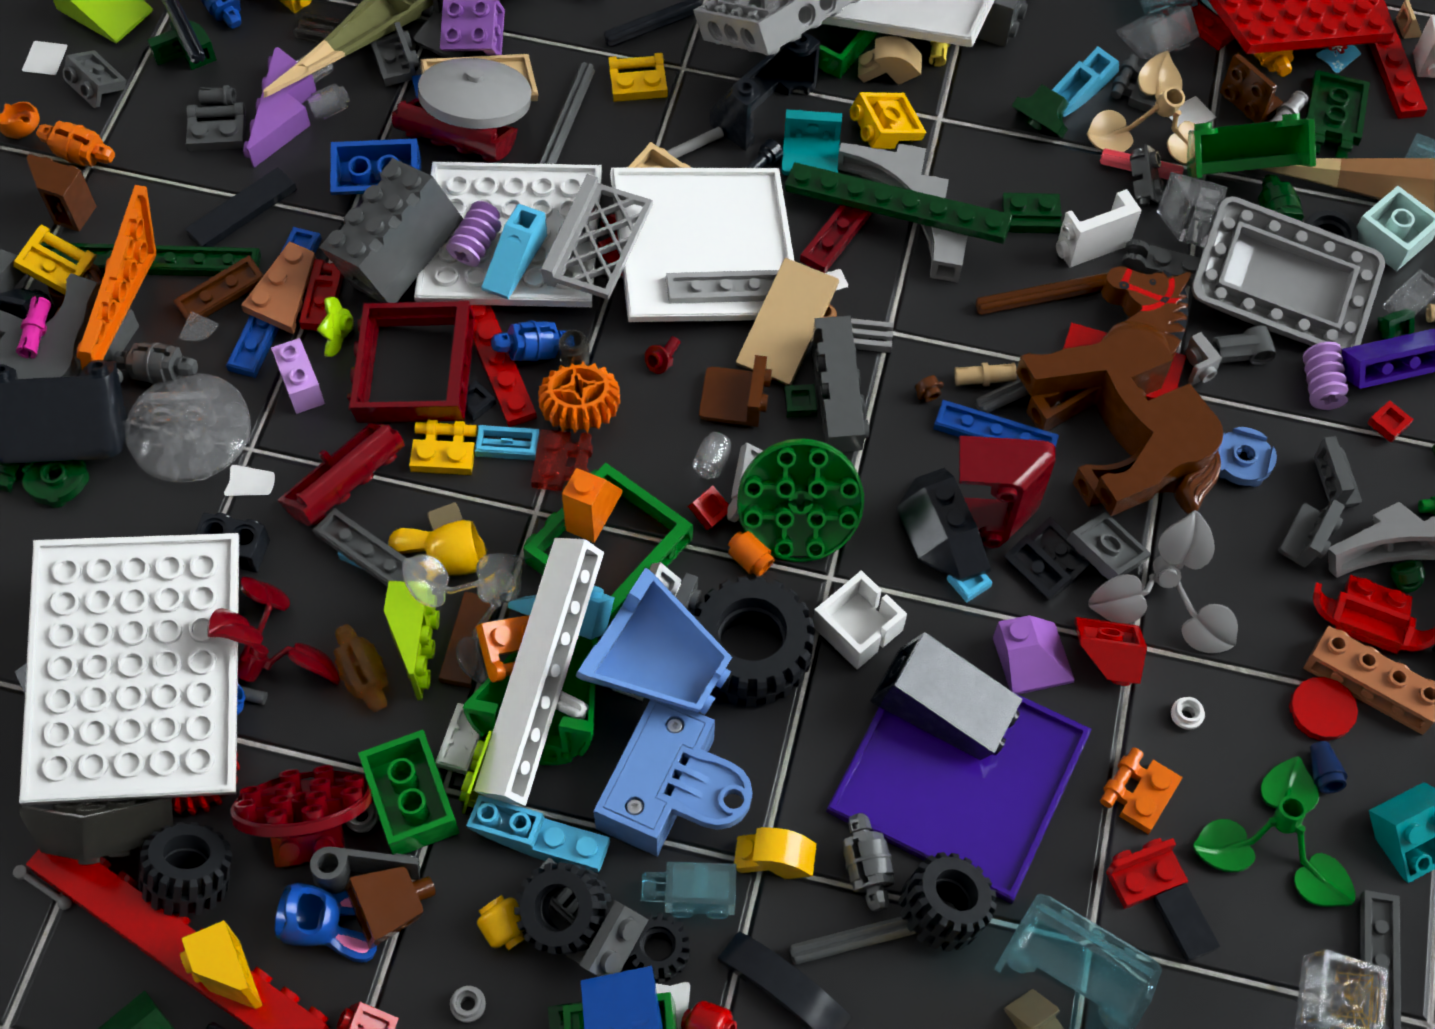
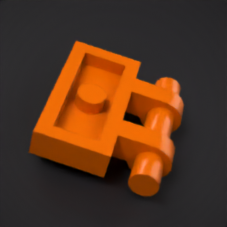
(1150, 796)

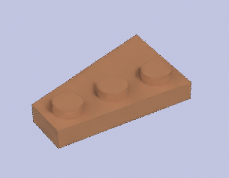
(281, 289)

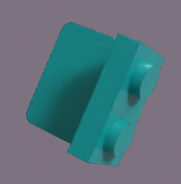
(811, 139)

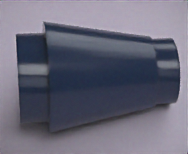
(1327, 769)

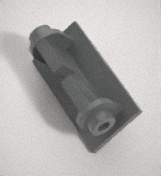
(1146, 164)

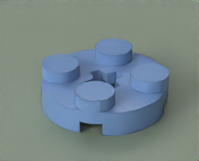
(1247, 472)

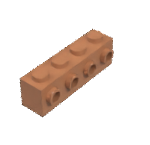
(1374, 679)

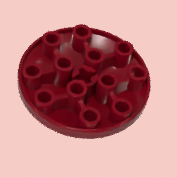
(301, 813)

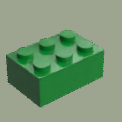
(408, 793)

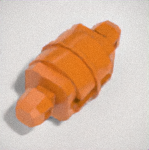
(75, 143)

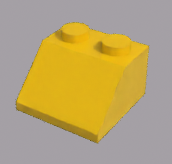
(220, 964)

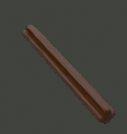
(1040, 293)

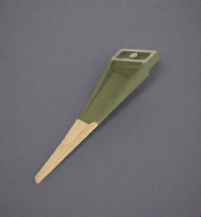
(361, 27)

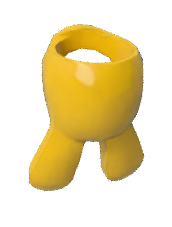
(453, 544)

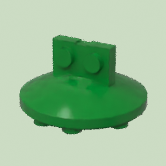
(801, 499)

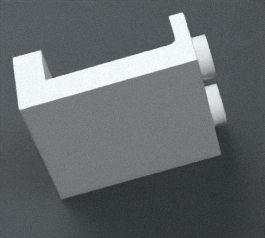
(1098, 235)

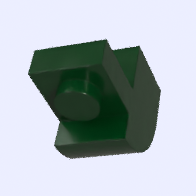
(170, 47)

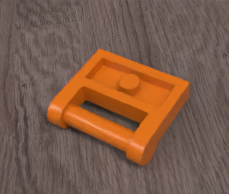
(499, 639)

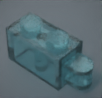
(693, 889)

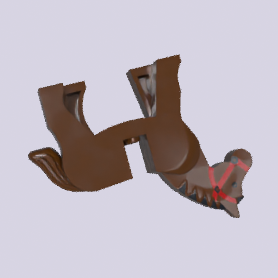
(1168, 437)

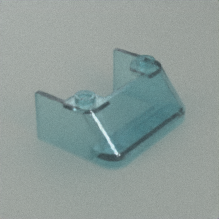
(1084, 959)

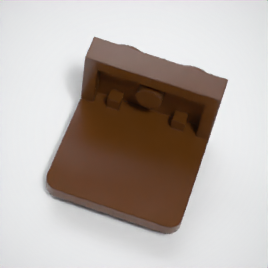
(736, 394)

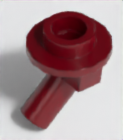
(659, 358)

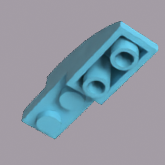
(536, 836)

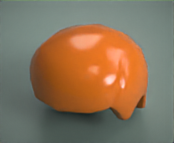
(18, 120)

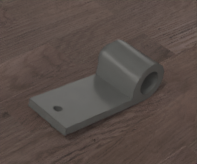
(333, 865)

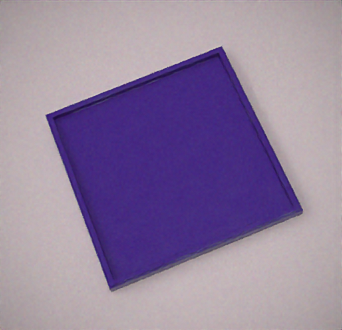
(946, 801)

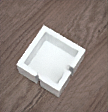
(853, 623)

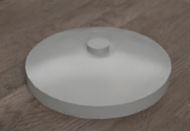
(474, 93)

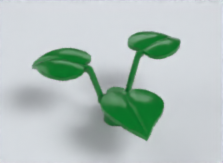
(1293, 792)

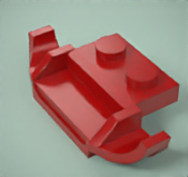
(1374, 615)

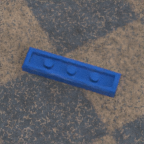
(966, 421)

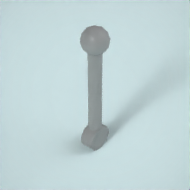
(22, 873)

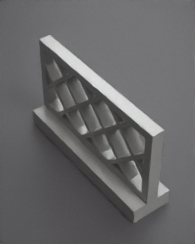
(572, 235)

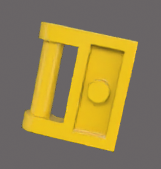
(638, 84)
(48, 265)

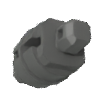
(155, 362)
(868, 862)

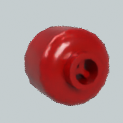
(708, 1016)

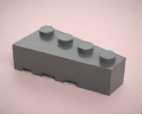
(838, 384)

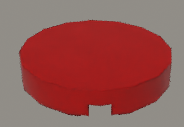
(1323, 708)

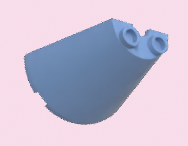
(658, 651)

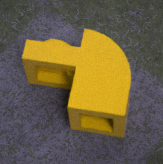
(776, 850)

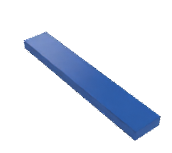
(257, 334)

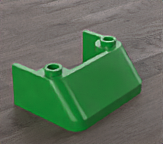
(1251, 146)

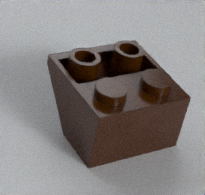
(62, 192)

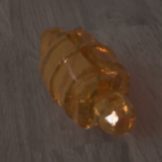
(356, 669)

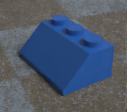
(359, 163)

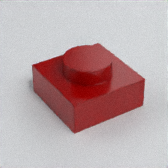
(1390, 421)
(709, 507)

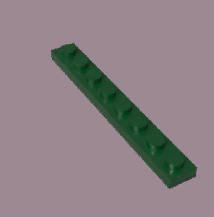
(899, 203)

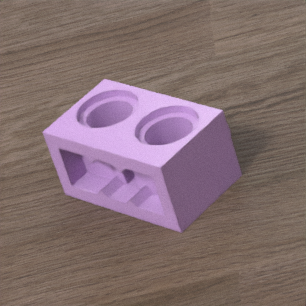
(298, 375)

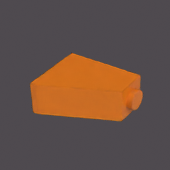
(588, 504)

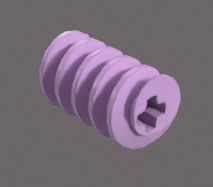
(475, 234)
(1325, 376)

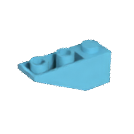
(515, 250)

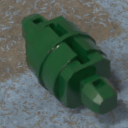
(1280, 197)

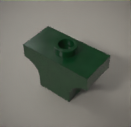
(1044, 110)

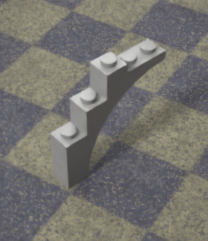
(904, 171)
(1394, 536)

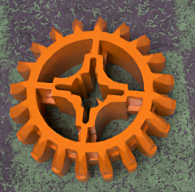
(579, 397)

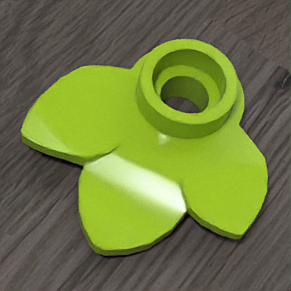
(335, 325)

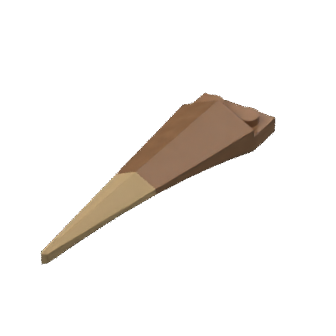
(1371, 176)

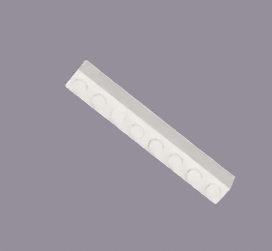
(539, 671)

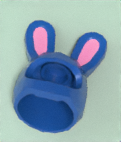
(311, 918)

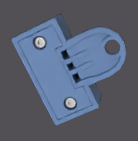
(670, 775)

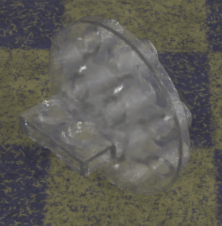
(188, 427)

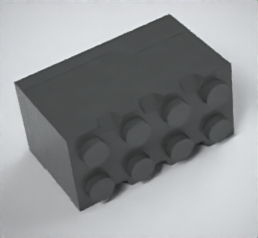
(392, 232)

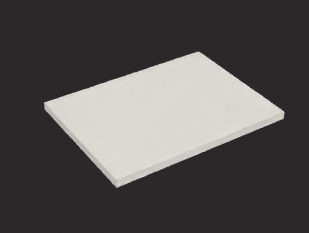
(122, 671)

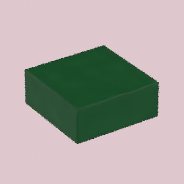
(800, 400)

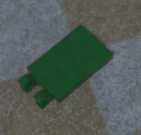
(1338, 110)

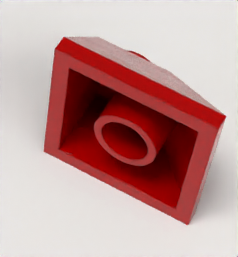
(1114, 648)

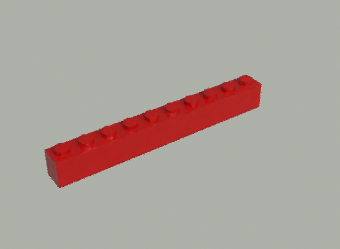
(159, 935)

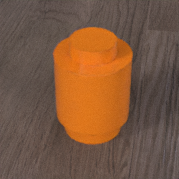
(750, 553)

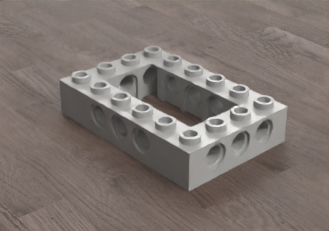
(762, 24)

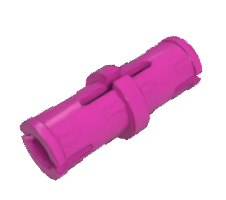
(33, 327)

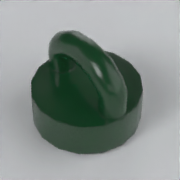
(1407, 573)

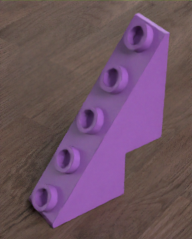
(279, 115)

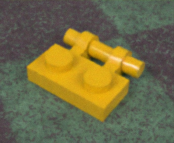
(443, 456)

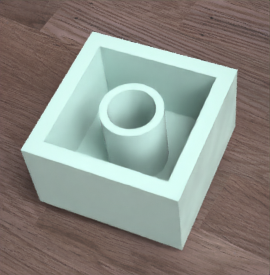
(1397, 227)

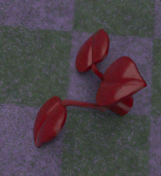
(254, 656)

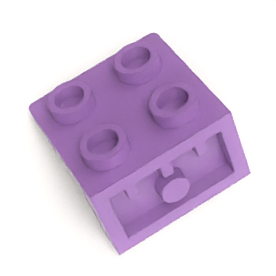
(472, 26)

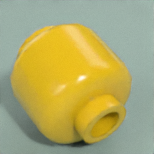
(499, 923)

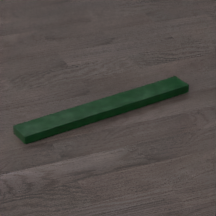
(176, 259)

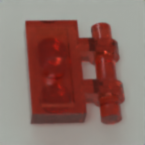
(552, 456)

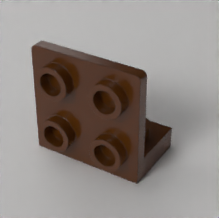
(1250, 90)

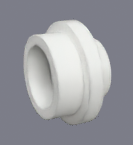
(1192, 706)

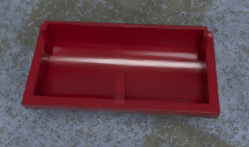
(417, 123)
(341, 473)

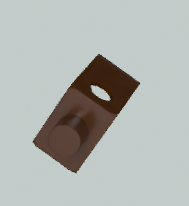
(387, 902)

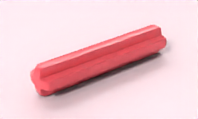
(1122, 161)

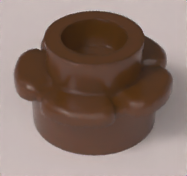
(929, 388)

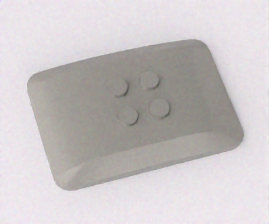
(1287, 275)

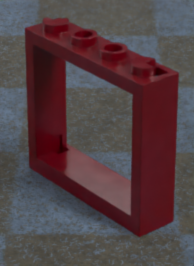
(412, 314)

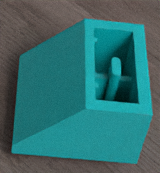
(1407, 830)

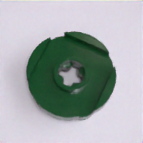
(57, 491)

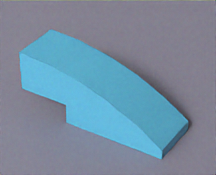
(1087, 79)

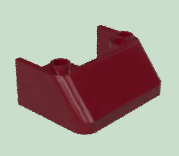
(1017, 478)

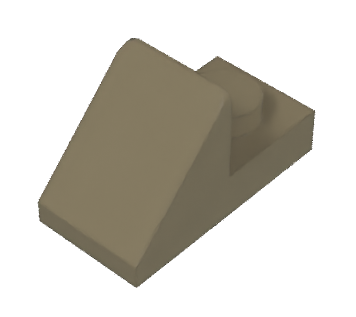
(1033, 1012)

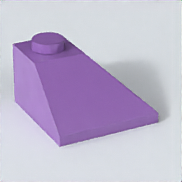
(1031, 654)

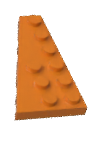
(123, 276)

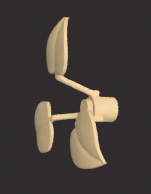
(1155, 78)

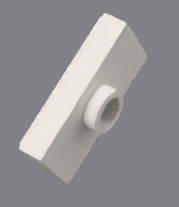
(458, 744)

